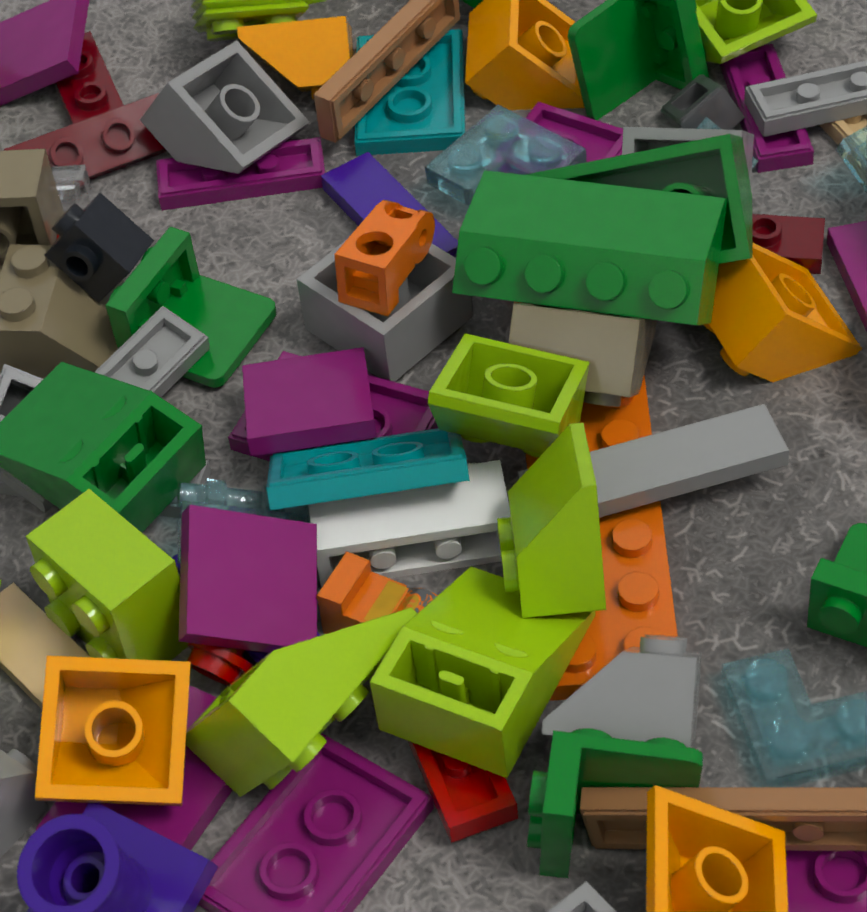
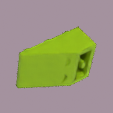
(474, 672)
(282, 704)

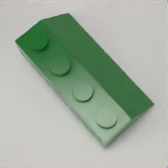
(697, 167)
(591, 247)

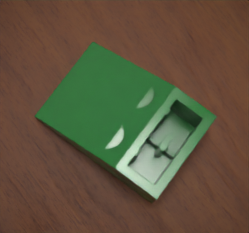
(101, 437)

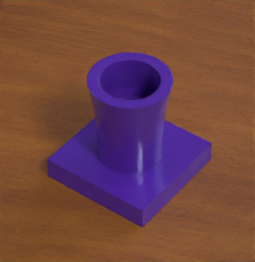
(108, 866)

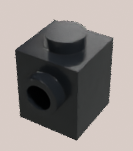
(97, 246)

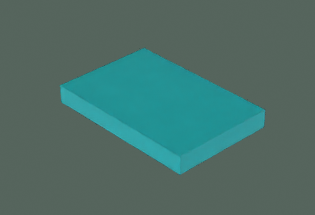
(422, 108)
(366, 468)

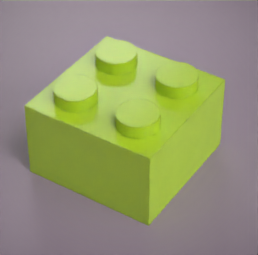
(107, 582)

